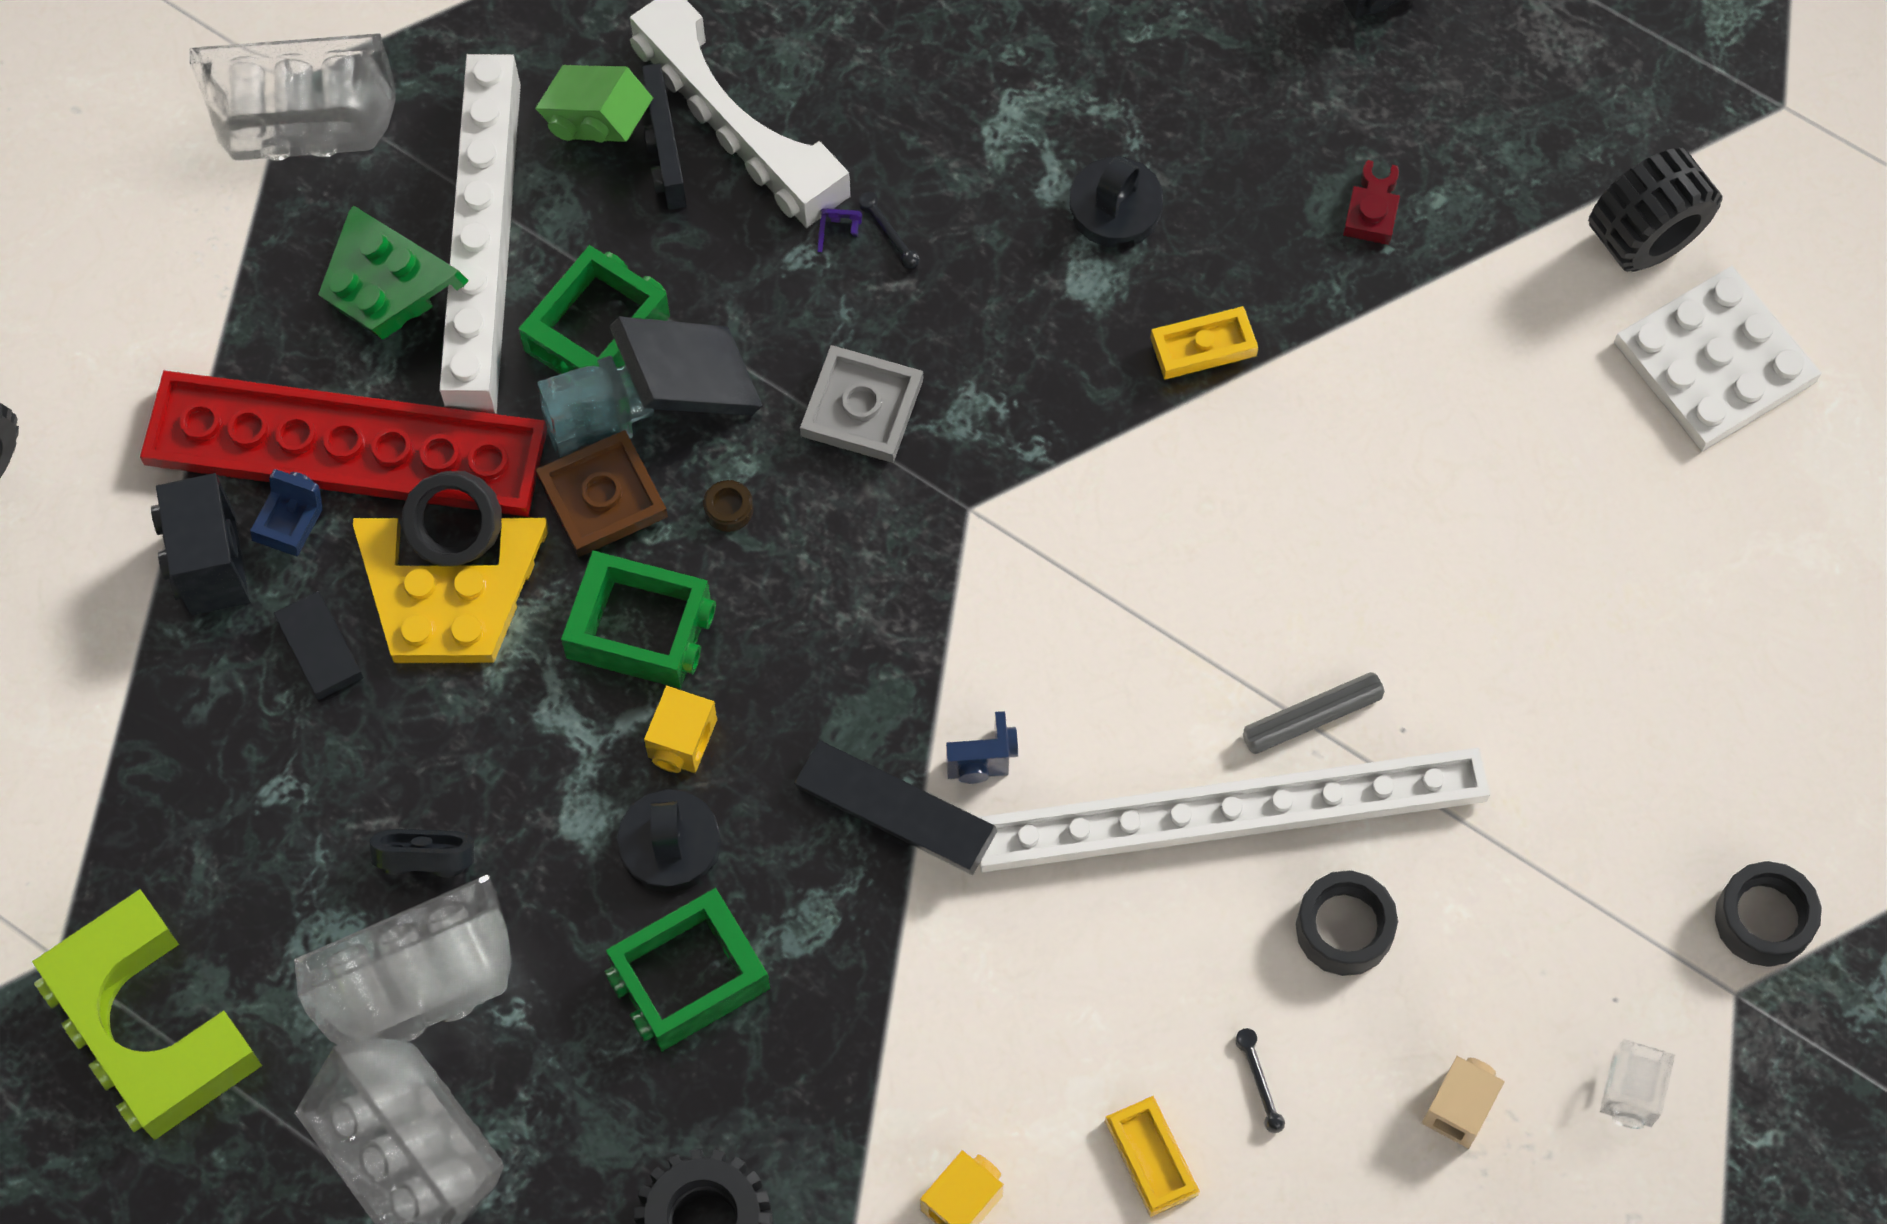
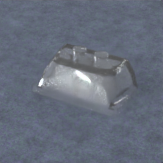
(296, 95)
(409, 968)
(398, 1135)

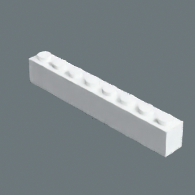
(481, 233)

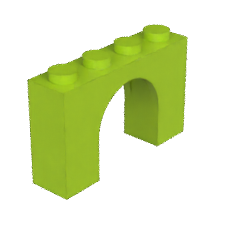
(156, 1085)

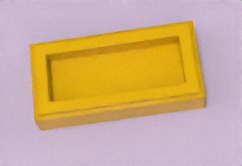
(1152, 1156)

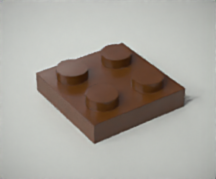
(601, 493)

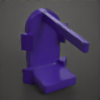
(836, 215)

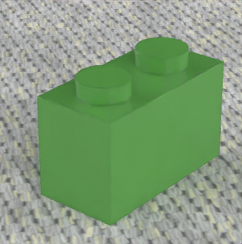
(594, 103)

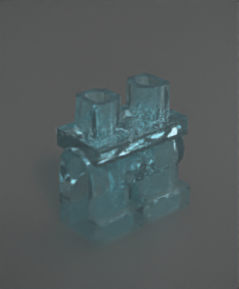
(589, 405)

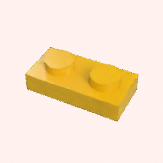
(1204, 342)

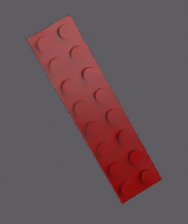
(339, 440)

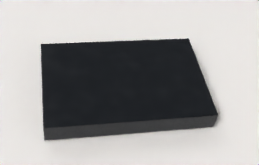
(685, 366)

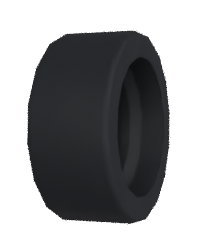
(417, 534)
(1785, 880)
(1357, 886)

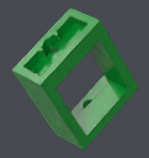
(560, 352)
(580, 631)
(749, 984)

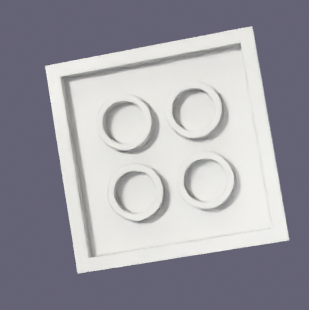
(1717, 358)

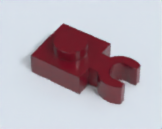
(1373, 207)

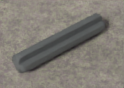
(1313, 712)

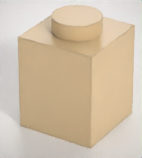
(1464, 1100)

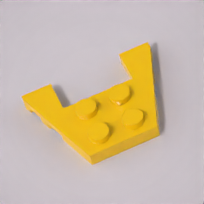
(447, 610)

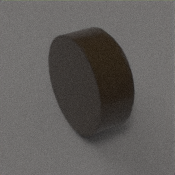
(728, 505)

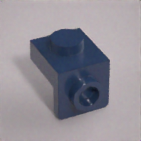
(288, 512)
(979, 759)

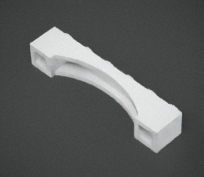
(798, 174)

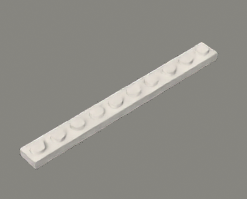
(1236, 809)

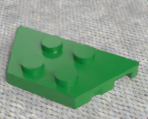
(383, 276)

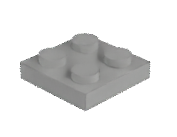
(861, 403)

